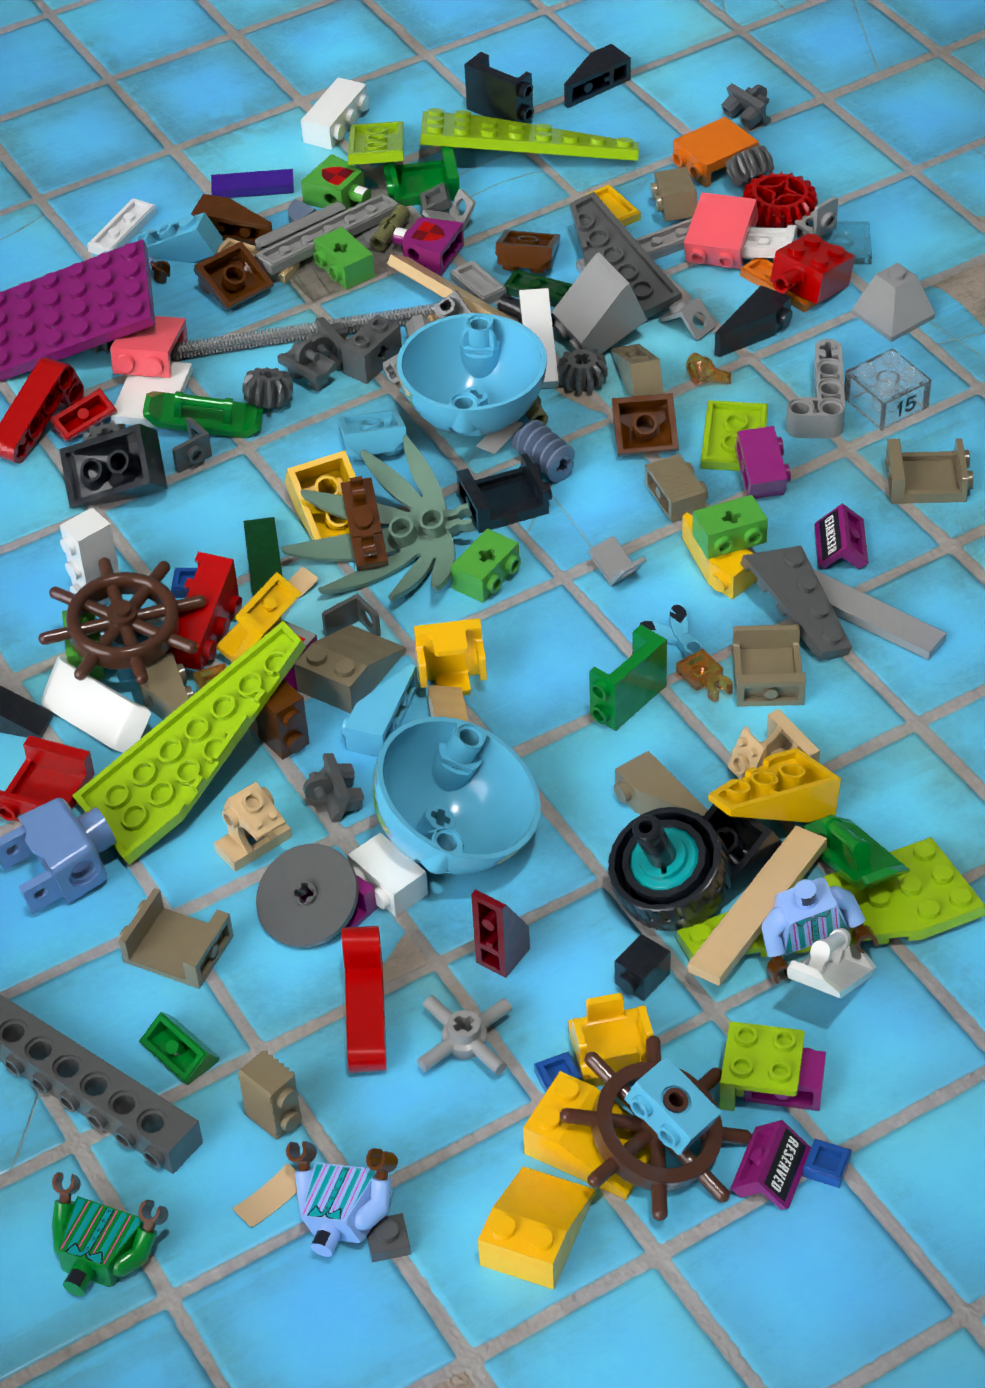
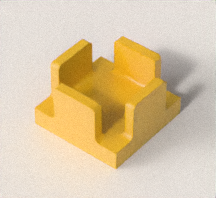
(450, 653)
(611, 1032)

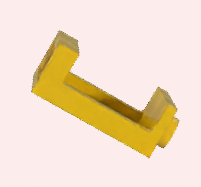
(259, 616)

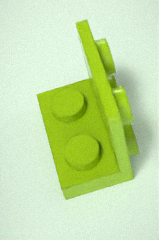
(760, 1061)

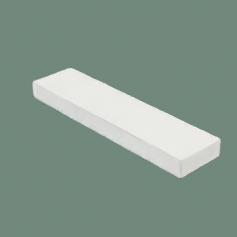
(537, 317)

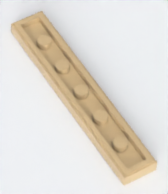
(439, 284)
(745, 918)

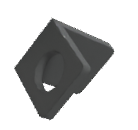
(193, 450)
(348, 613)

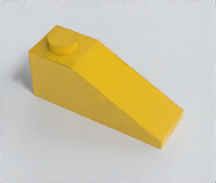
(721, 572)

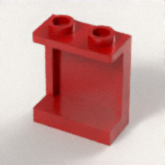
(46, 774)

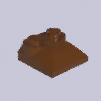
(526, 250)
(232, 276)
(645, 424)

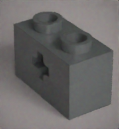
(369, 348)

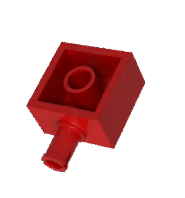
(811, 268)

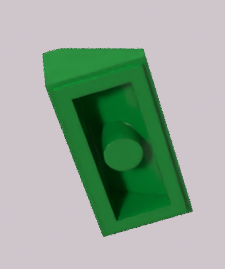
(178, 1048)

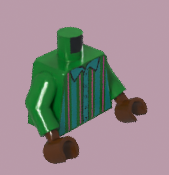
(99, 1240)

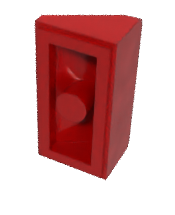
(82, 415)

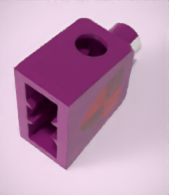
(431, 242)

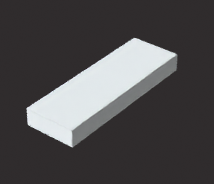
(123, 226)

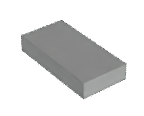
(477, 282)

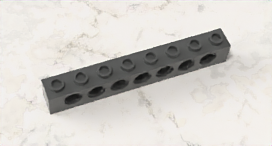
(76, 1077)

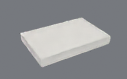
(133, 393)

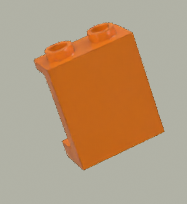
(710, 148)

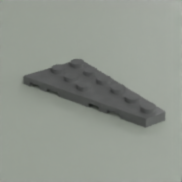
(603, 233)

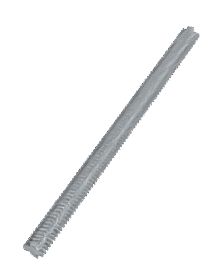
(286, 333)

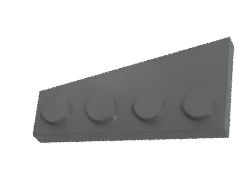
(800, 597)

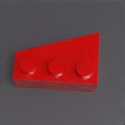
(207, 625)

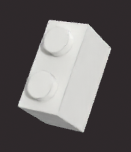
(394, 876)

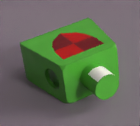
(334, 182)

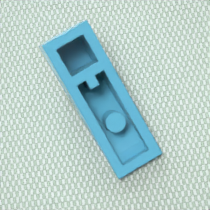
(380, 713)

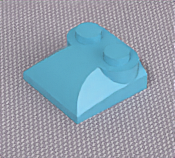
(373, 433)

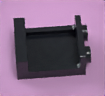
(497, 93)
(505, 496)

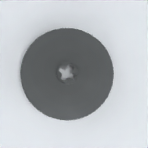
(323, 914)

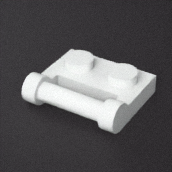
(766, 241)

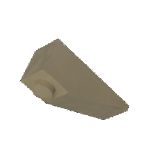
(638, 370)
(650, 786)

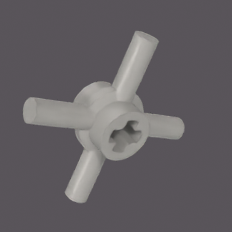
(464, 1034)

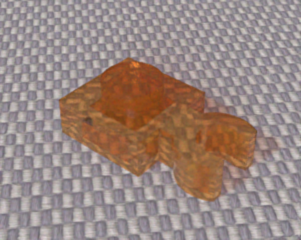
(704, 672)

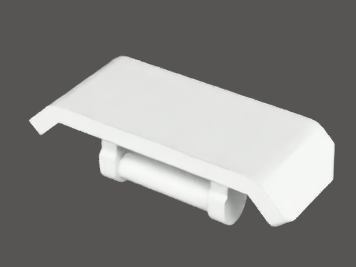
(94, 707)
(833, 965)

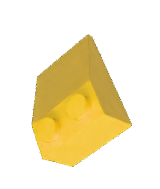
(320, 476)
(571, 1145)
(534, 1227)

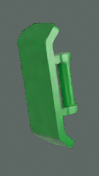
(213, 414)
(855, 853)

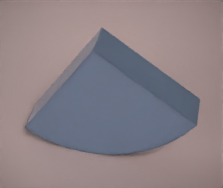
(298, 210)

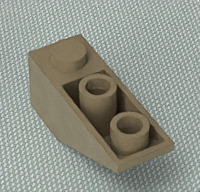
(165, 686)

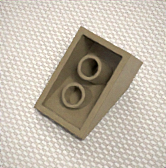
(345, 666)

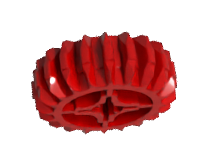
(781, 199)

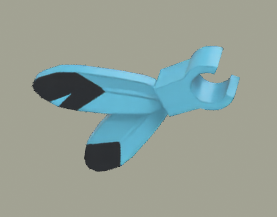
(678, 632)

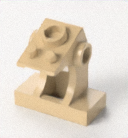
(781, 736)
(247, 815)

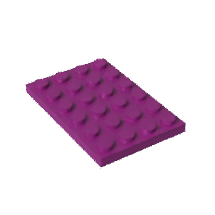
(75, 308)

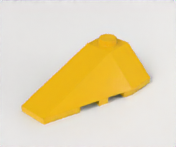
(783, 788)

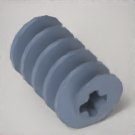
(545, 449)

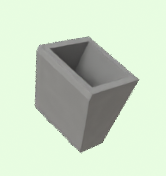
(598, 308)

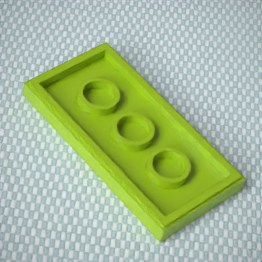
(376, 143)

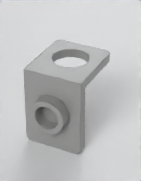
(453, 214)
(823, 216)
(686, 311)
(614, 561)

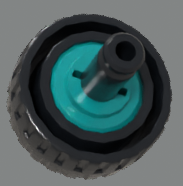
(670, 868)

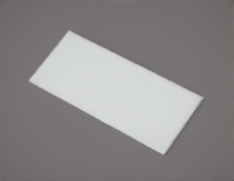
(494, 441)

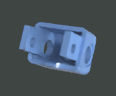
(64, 846)

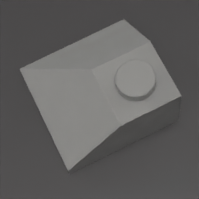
(894, 303)

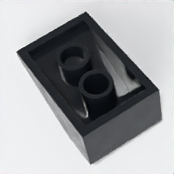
(113, 467)
(748, 845)

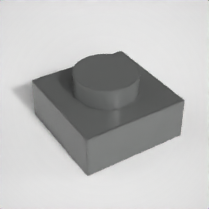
(436, 198)
(389, 1239)

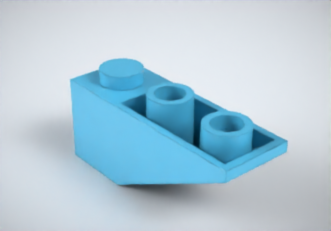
(183, 241)

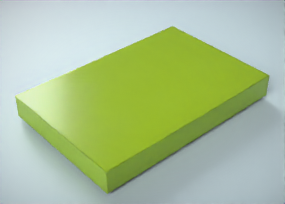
(721, 429)

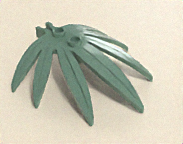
(418, 533)

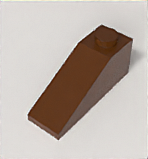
(232, 218)

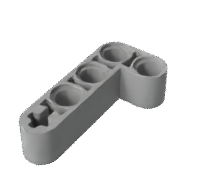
(824, 413)

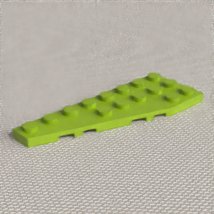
(489, 133)
(172, 765)
(911, 905)

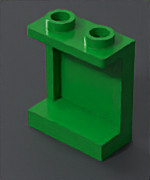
(410, 180)
(631, 685)

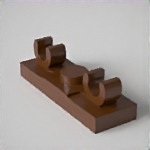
(364, 523)

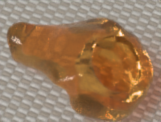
(703, 370)

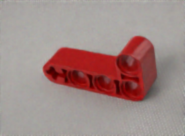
(35, 404)
(364, 999)

